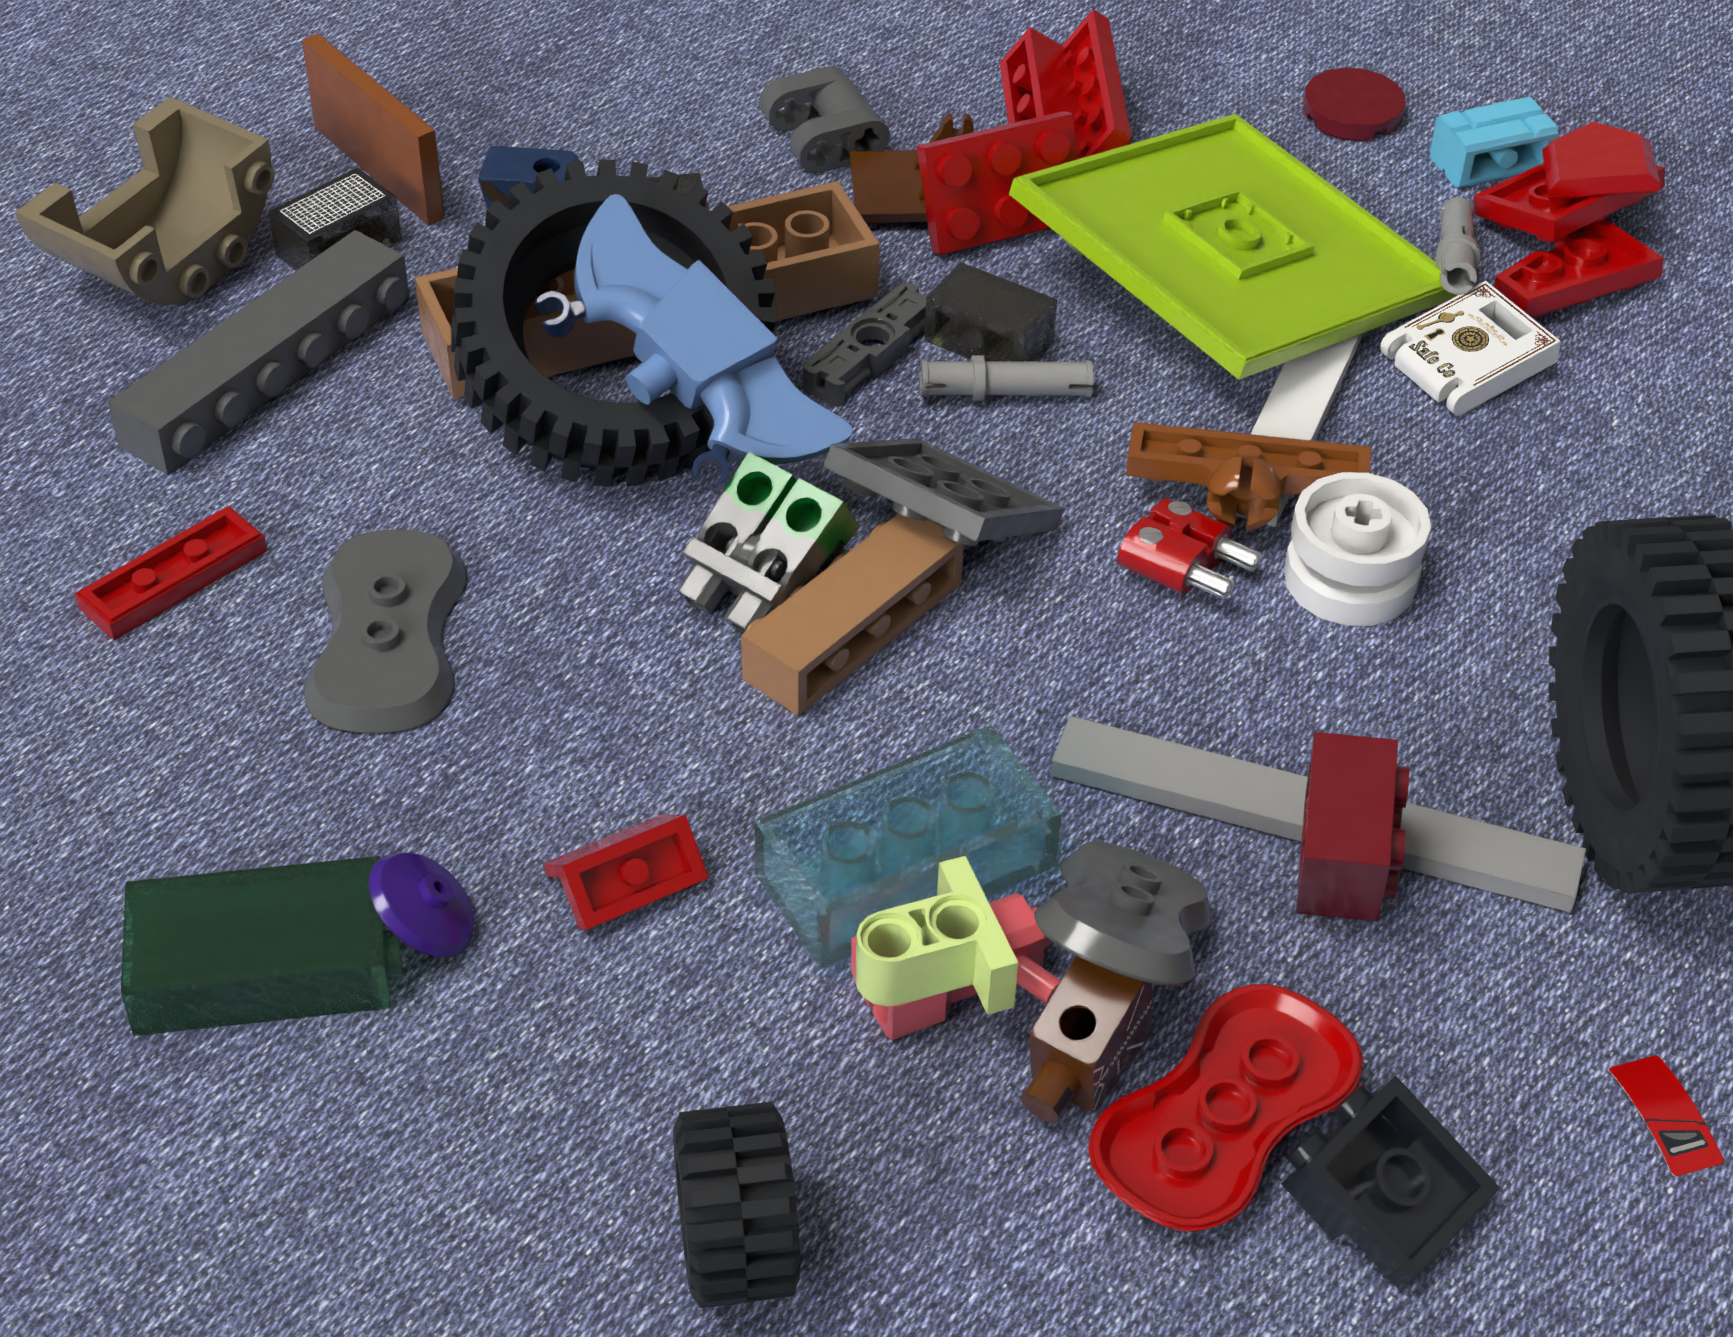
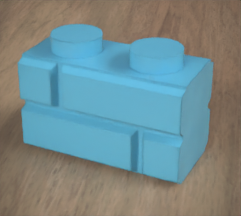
(1491, 141)

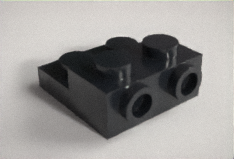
(1388, 1180)

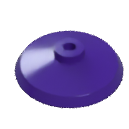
(422, 904)

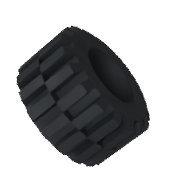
(736, 1204)

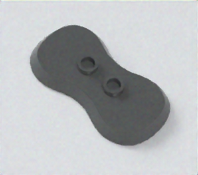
(386, 634)
(1127, 913)

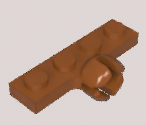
(1239, 469)

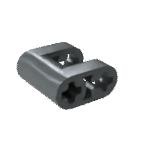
(835, 116)

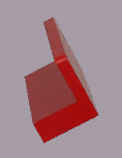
(628, 869)

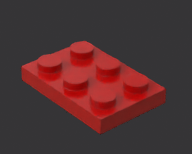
(971, 178)
(1525, 206)

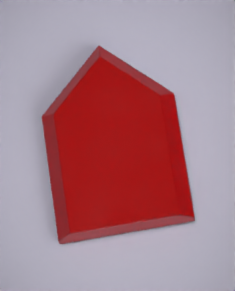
(1599, 163)

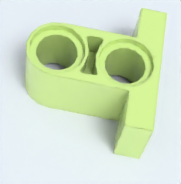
(937, 946)

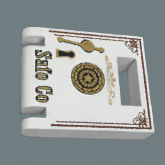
(1466, 349)

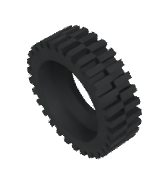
(536, 243)
(1648, 700)

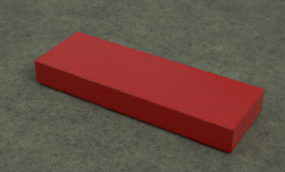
(170, 572)

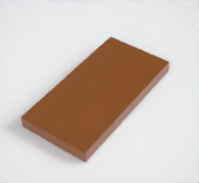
(374, 129)

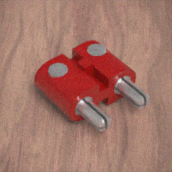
(1182, 548)

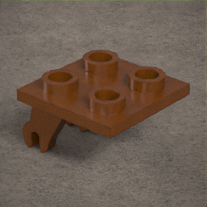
(890, 183)

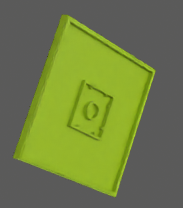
(1234, 243)

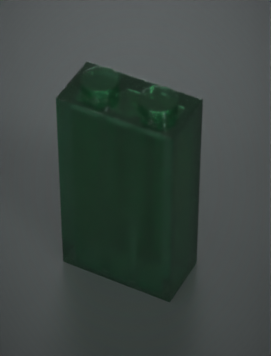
(255, 947)

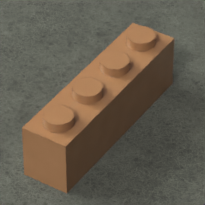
(850, 611)

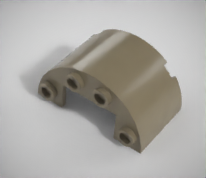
(174, 221)

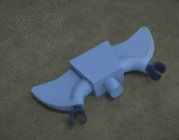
(693, 343)

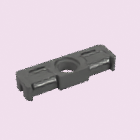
(846, 362)

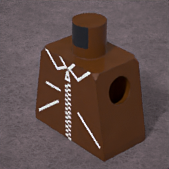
(1086, 1039)

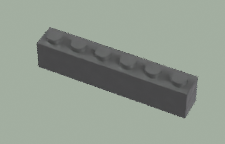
(258, 352)

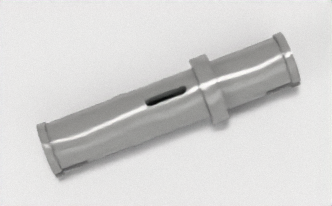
(1458, 250)
(1005, 378)

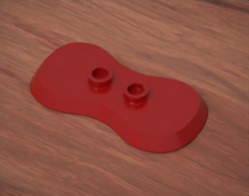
(1201, 1135)

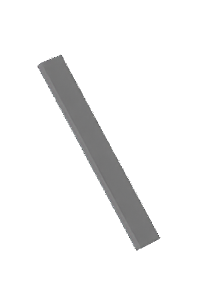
(1274, 801)

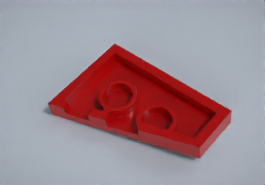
(1579, 269)

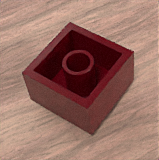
(1351, 827)

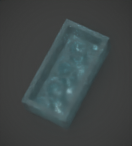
(888, 831)

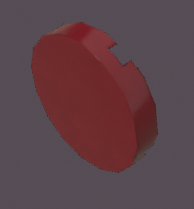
(1354, 103)

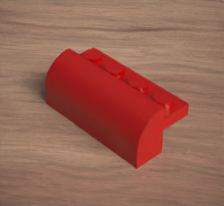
(1072, 78)

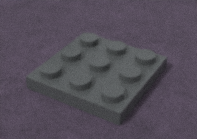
(942, 488)

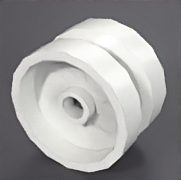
(1356, 548)

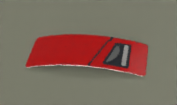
(1669, 1115)

